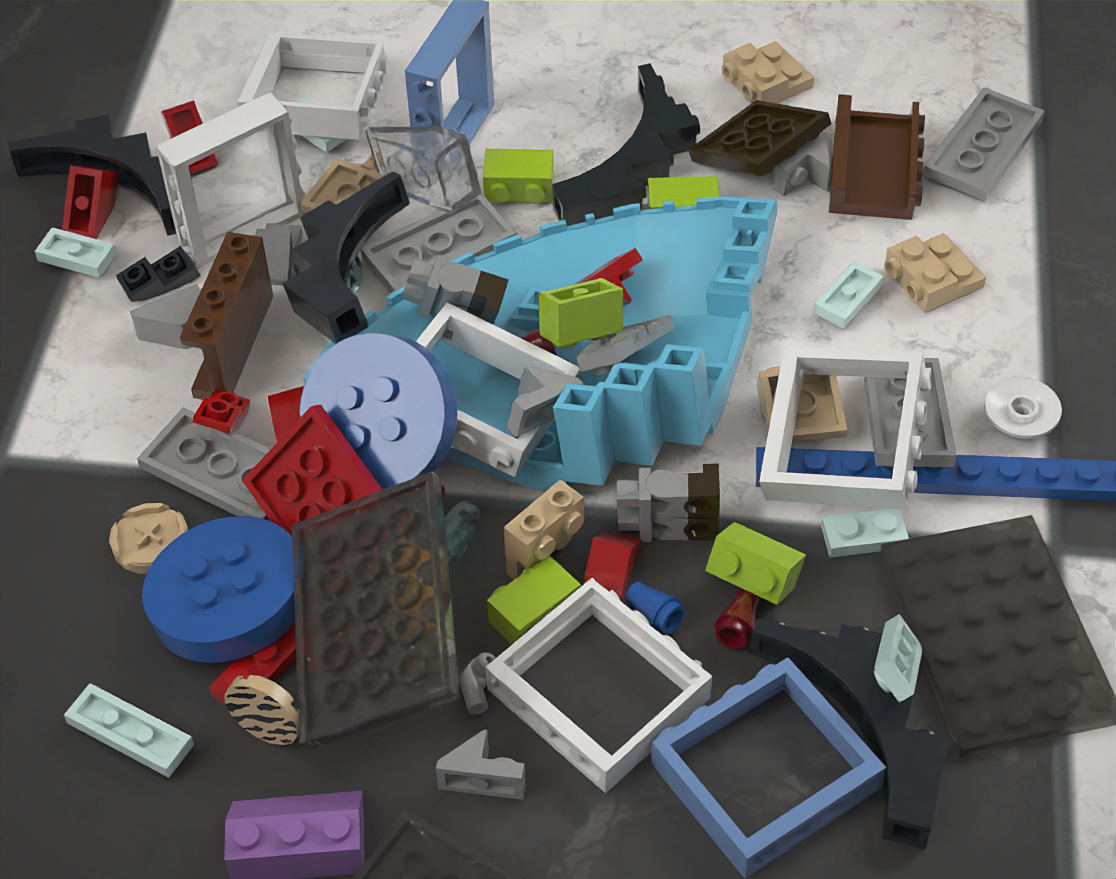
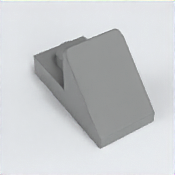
(808, 163)
(278, 245)
(538, 395)
(470, 771)

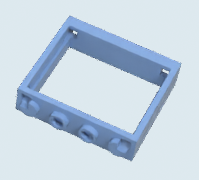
(462, 35)
(803, 820)

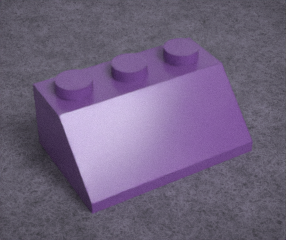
(295, 836)

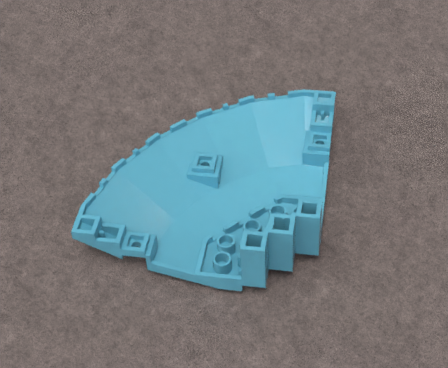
(694, 267)

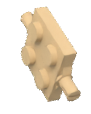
(340, 182)

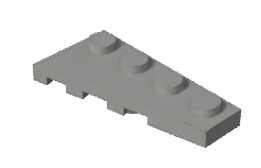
(603, 354)

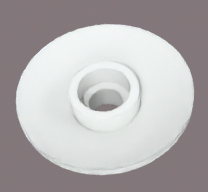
(1023, 407)

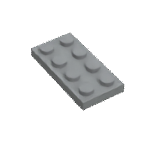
(983, 143)
(441, 233)
(885, 407)
(206, 463)

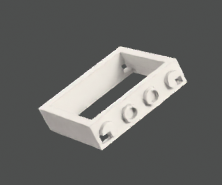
(321, 54)
(211, 137)
(507, 354)
(845, 490)
(559, 731)

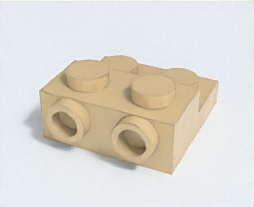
(765, 73)
(932, 271)
(819, 408)
(542, 527)

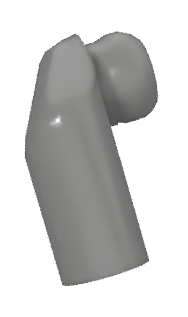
(473, 683)

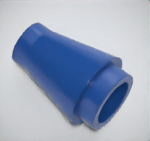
(660, 609)

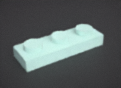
(898, 659)
(129, 730)

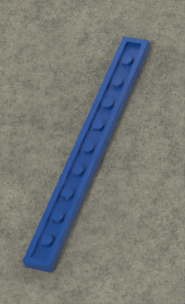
(971, 474)

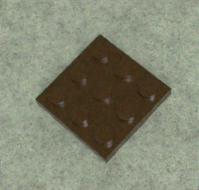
(760, 137)

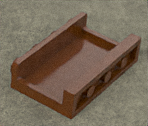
(876, 162)
(229, 313)

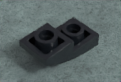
(150, 280)

